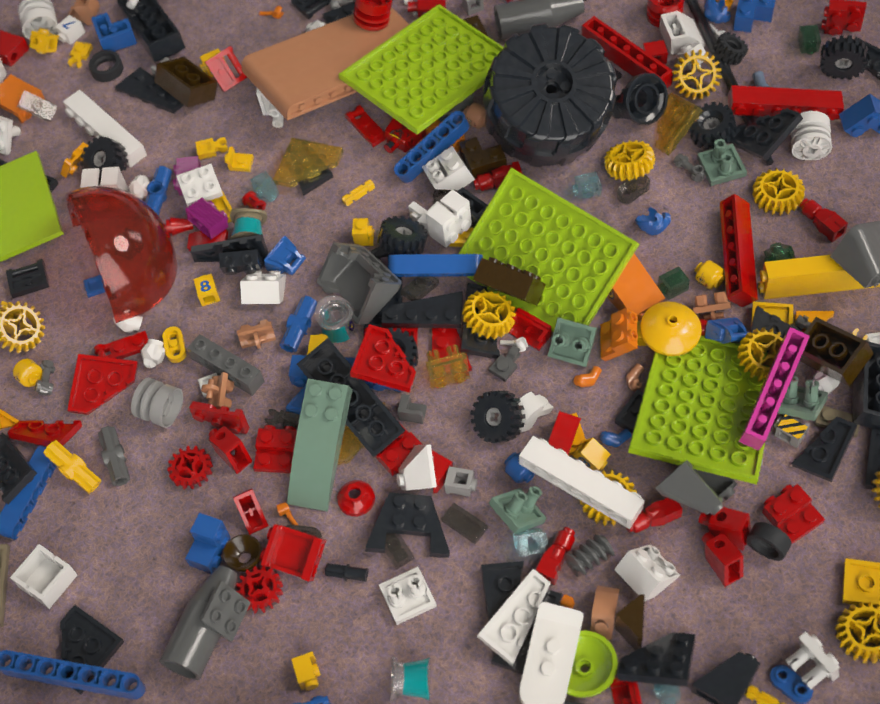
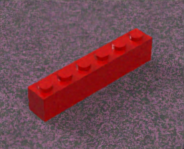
(624, 52)
(770, 100)
(738, 251)

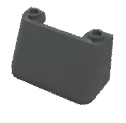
(860, 253)
(358, 279)
(697, 488)

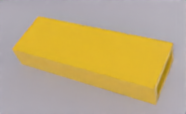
(804, 277)

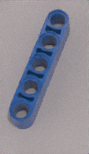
(435, 138)
(434, 265)
(15, 514)

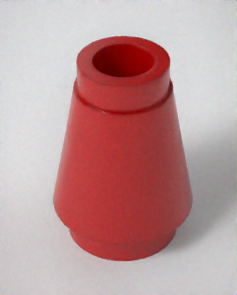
(178, 225)

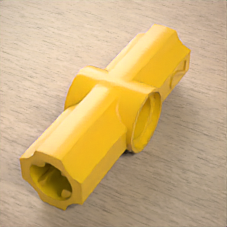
(72, 467)

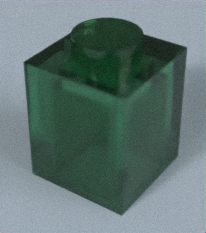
(809, 39)
(673, 283)

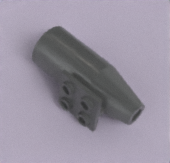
(523, 14)
(210, 613)

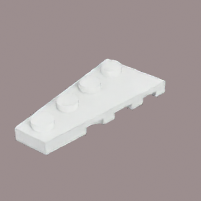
(513, 620)

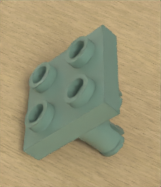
(721, 163)
(572, 342)
(803, 401)
(519, 509)

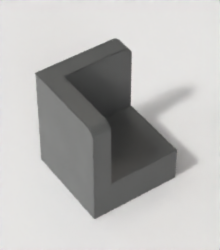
(411, 411)

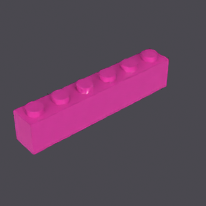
(774, 389)

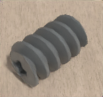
(589, 553)

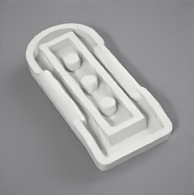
(550, 655)

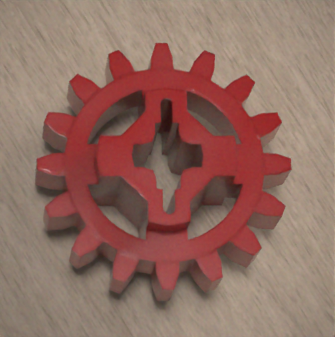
(182, 474)
(257, 579)

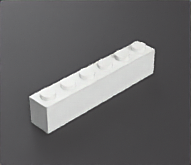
(99, 123)
(581, 482)

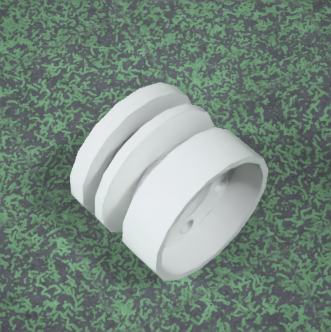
(36, 15)
(812, 136)

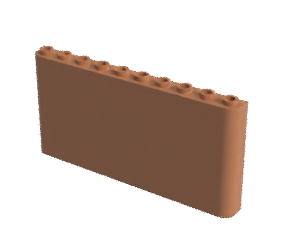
(306, 68)

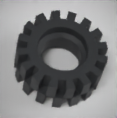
(730, 48)

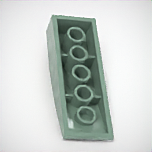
(318, 444)

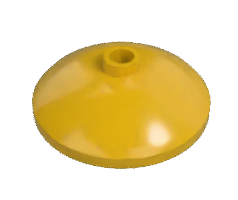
(669, 337)

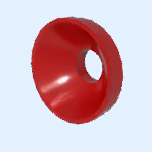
(357, 506)

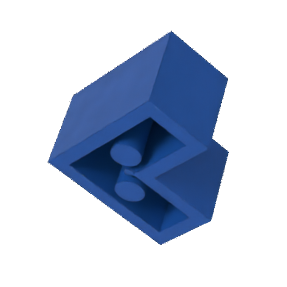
(752, 10)
(113, 35)
(862, 116)
(208, 545)

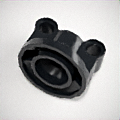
(642, 99)

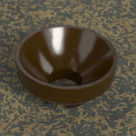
(239, 545)

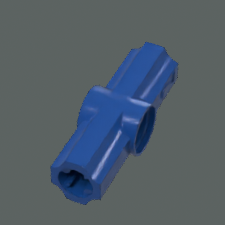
(158, 188)
(298, 324)

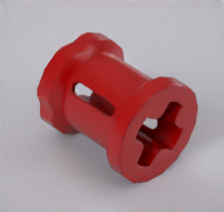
(254, 202)

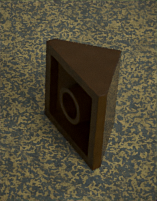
(630, 622)

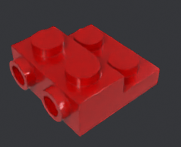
(843, 16)
(274, 449)
(397, 452)
(792, 512)

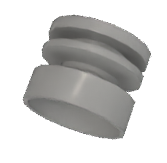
(157, 402)

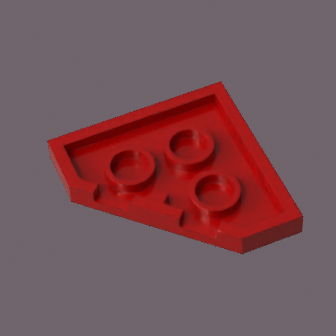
(382, 361)
(98, 381)

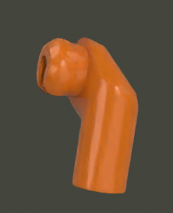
(588, 380)

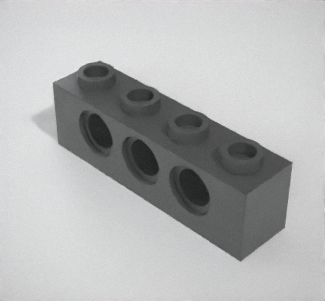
(220, 360)

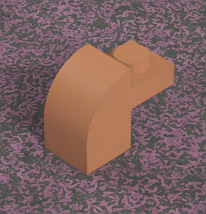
(84, 10)
(604, 611)

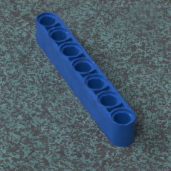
(77, 680)

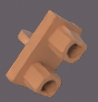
(721, 302)
(256, 334)
(216, 390)

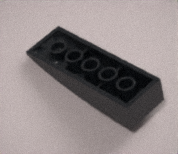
(153, 28)
(366, 413)

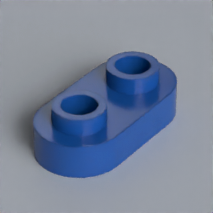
(790, 684)

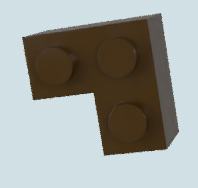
(479, 160)

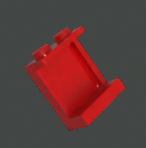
(293, 552)

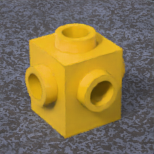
(43, 41)

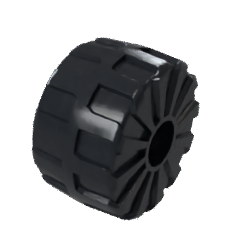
(542, 125)

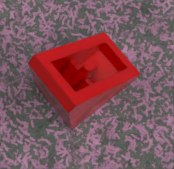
(441, 468)
(250, 511)

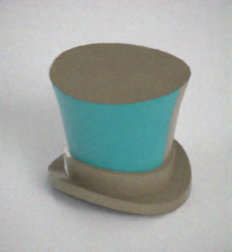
(247, 222)

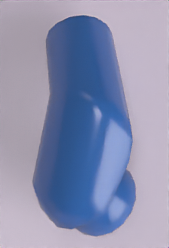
(613, 439)

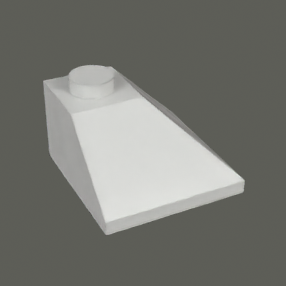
(417, 469)

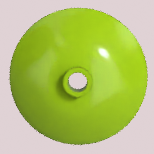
(601, 659)

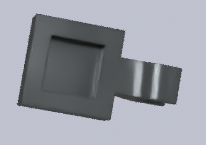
(505, 366)

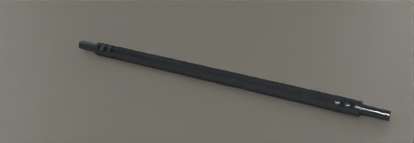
(710, 39)

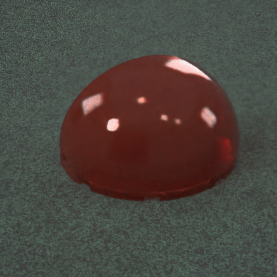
(127, 245)

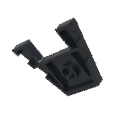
(408, 516)

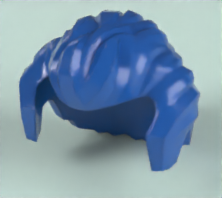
(714, 11)
(654, 222)

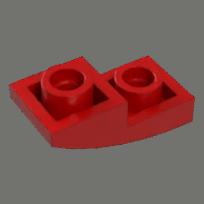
(199, 238)

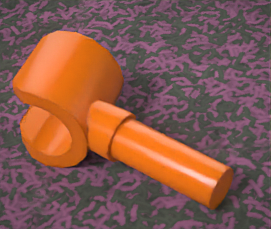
(275, 13)
(283, 509)
(567, 601)

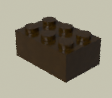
(185, 81)
(509, 280)
(835, 351)

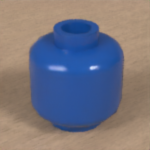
(516, 471)

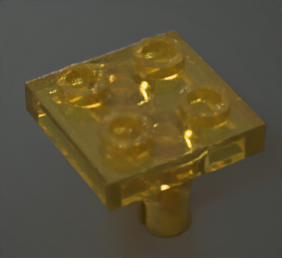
(447, 369)

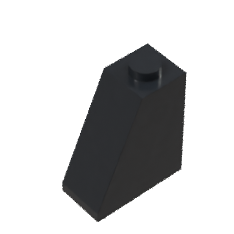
(728, 681)

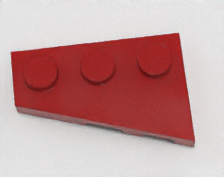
(43, 434)

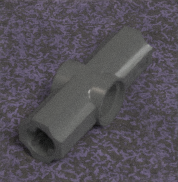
(113, 456)

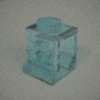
(587, 185)
(265, 186)
(536, 547)
(667, 693)

